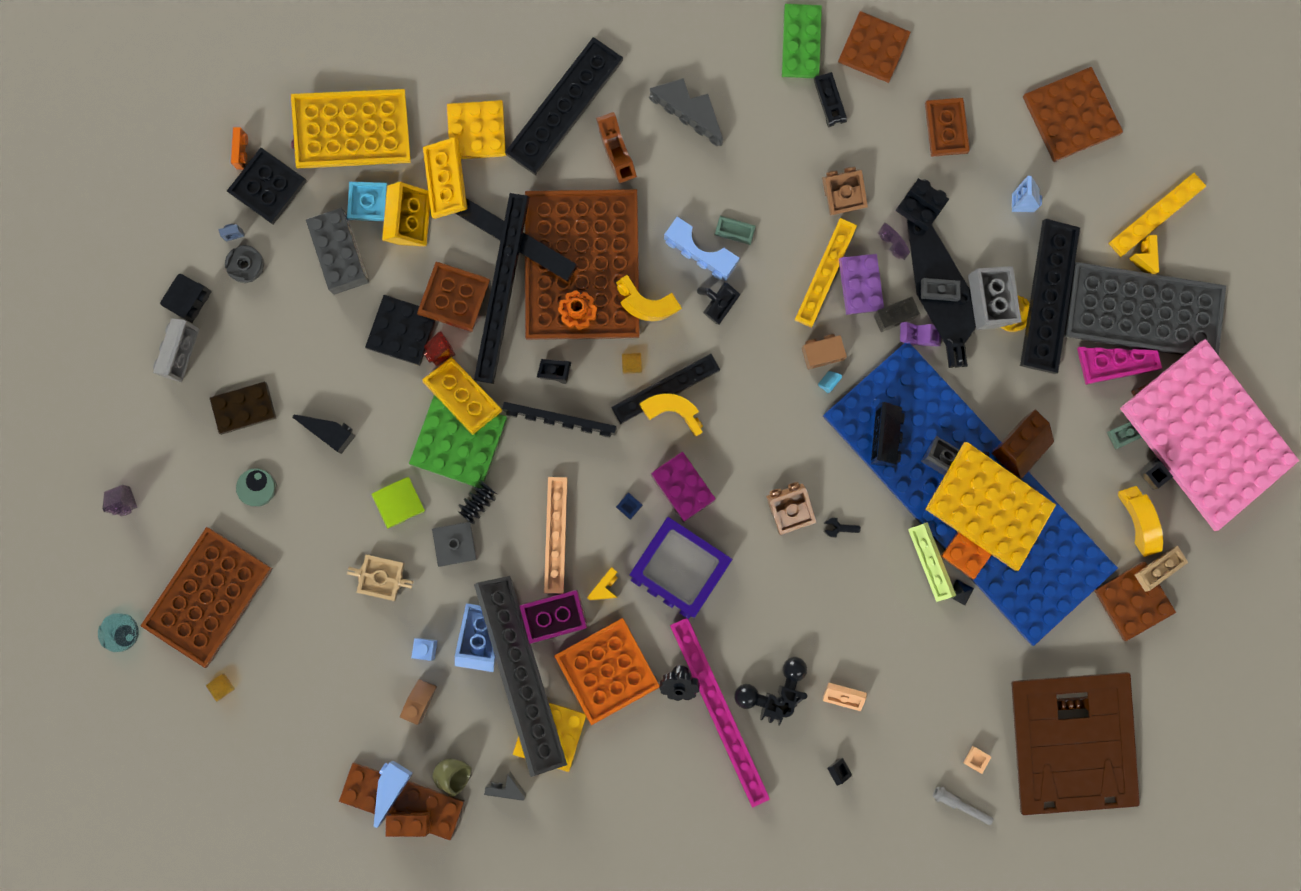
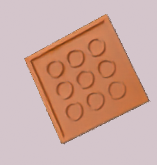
(607, 671)

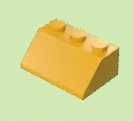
(406, 215)

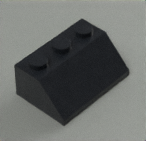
(887, 435)

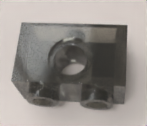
(896, 314)

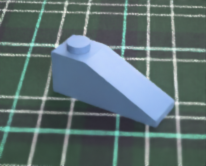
(1026, 196)
(390, 785)

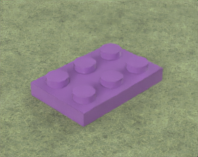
(861, 284)

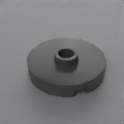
(237, 257)

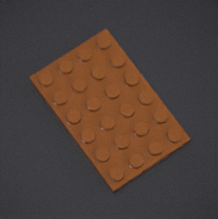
(206, 597)

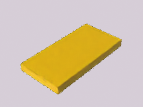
(444, 178)
(462, 395)

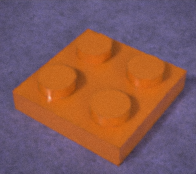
(966, 555)

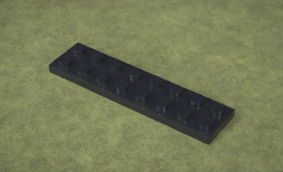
(564, 106)
(1050, 296)

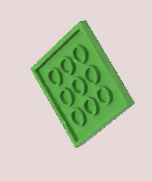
(452, 450)

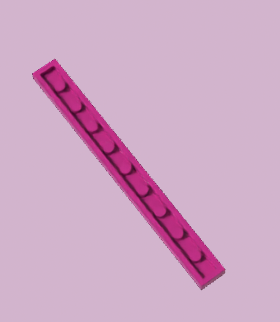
(720, 713)

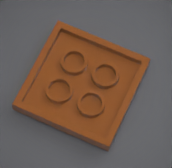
(874, 47)
(453, 296)
(1130, 606)

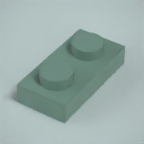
(1123, 435)

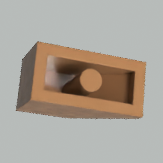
(418, 702)

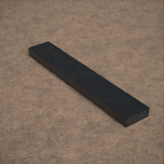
(670, 385)

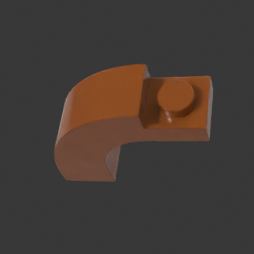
(615, 147)

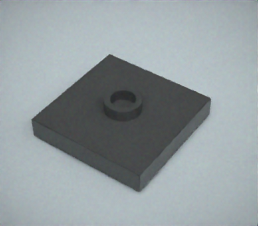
(454, 544)

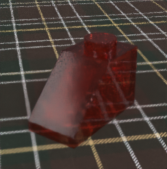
(438, 349)

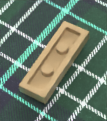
(1161, 568)

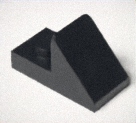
(554, 370)

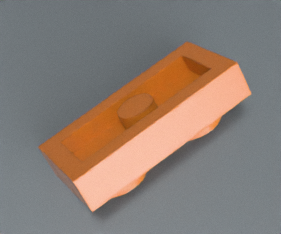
(239, 142)

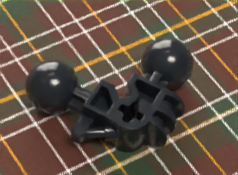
(747, 695)

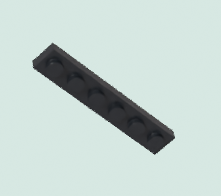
(551, 418)

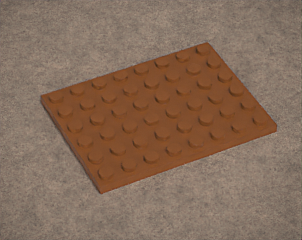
(599, 236)

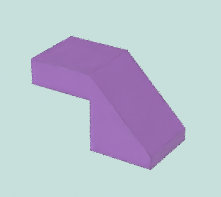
(919, 335)

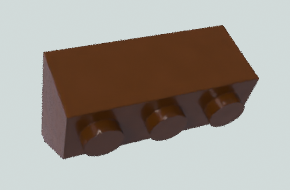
(1025, 444)

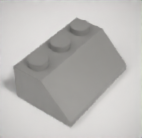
(994, 297)
(176, 349)

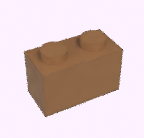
(824, 351)

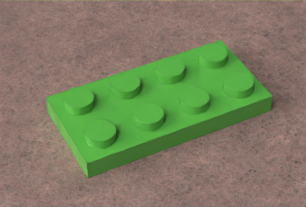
(801, 41)

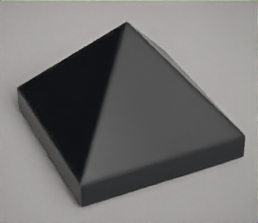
(962, 592)

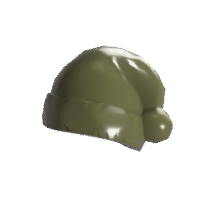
(451, 776)

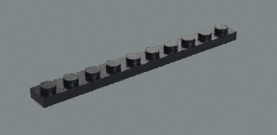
(501, 288)

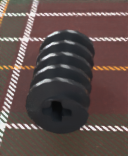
(477, 501)

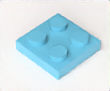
(366, 201)

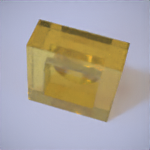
(631, 363)
(220, 687)

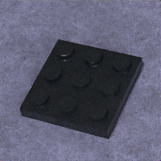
(266, 186)
(400, 331)

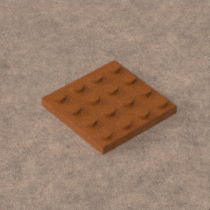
(1072, 114)

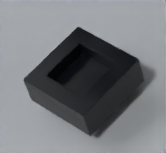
(839, 771)

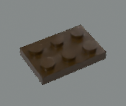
(242, 408)

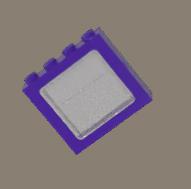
(680, 568)

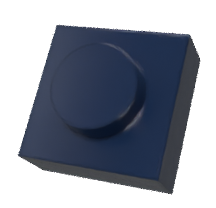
(629, 506)

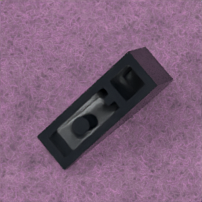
(330, 432)

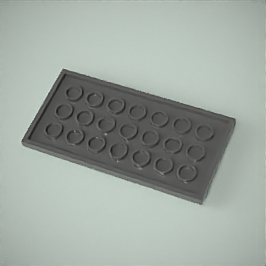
(1143, 309)

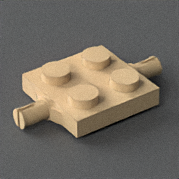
(380, 577)

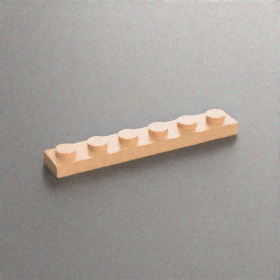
(555, 535)

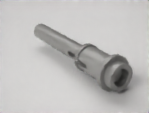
(953, 801)

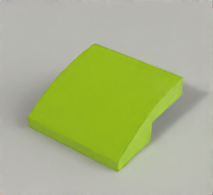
(397, 502)

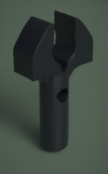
(840, 528)

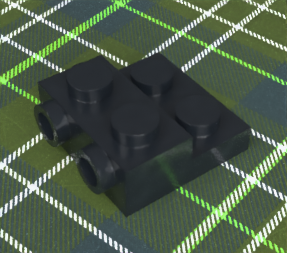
(922, 204)

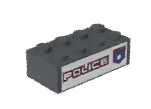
(337, 251)

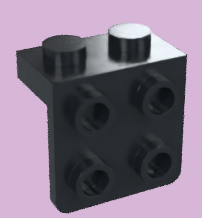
(185, 297)

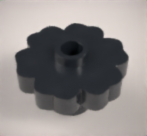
(679, 684)

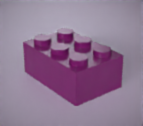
(683, 486)
(553, 616)

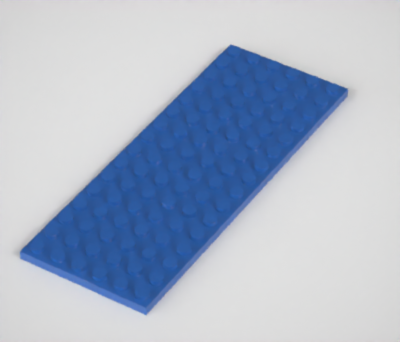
(1063, 560)

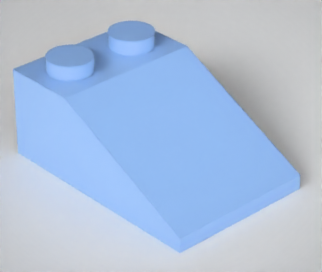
(474, 644)

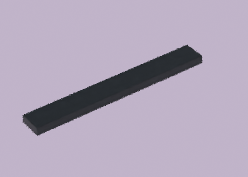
(529, 246)

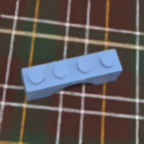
(720, 262)

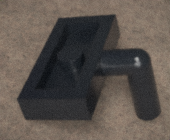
(720, 303)

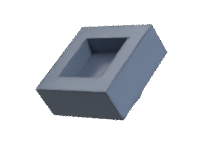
(231, 232)

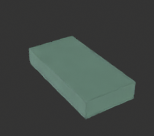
(735, 230)

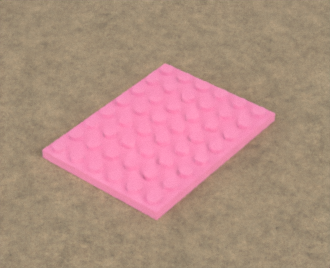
(1209, 435)

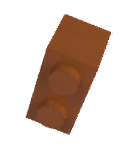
(407, 824)

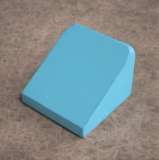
(829, 381)

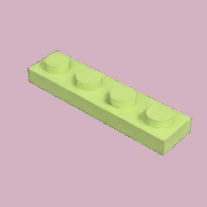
(932, 562)

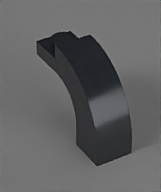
(1155, 473)

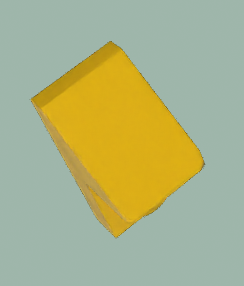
(1148, 261)
(600, 590)

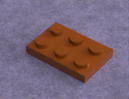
(947, 127)

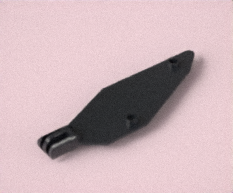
(951, 318)

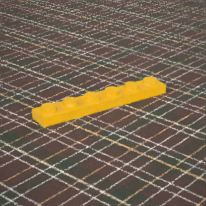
(1157, 214)
(825, 272)

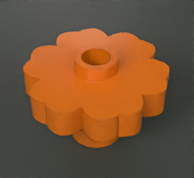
(579, 319)

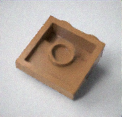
(845, 190)
(791, 508)

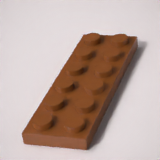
(361, 793)

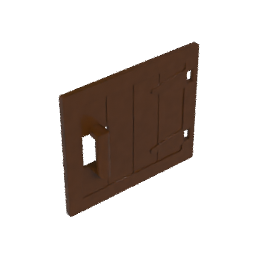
(1075, 758)

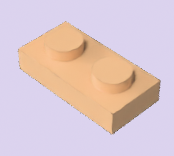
(844, 696)

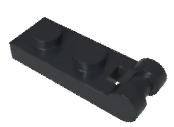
(830, 99)

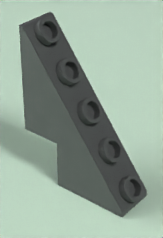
(694, 111)

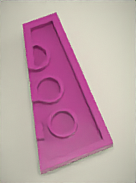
(1110, 364)

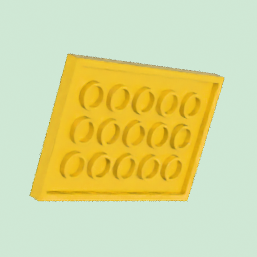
(350, 128)
(990, 506)

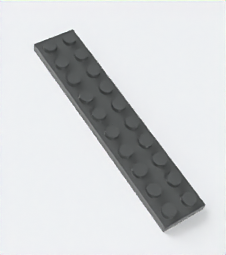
(520, 676)

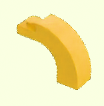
(644, 308)
(670, 402)
(1145, 519)

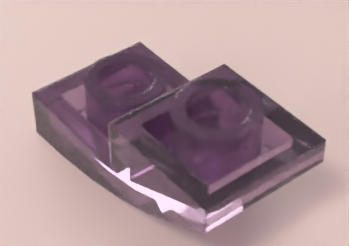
(899, 248)

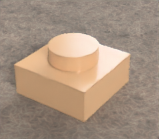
(977, 759)

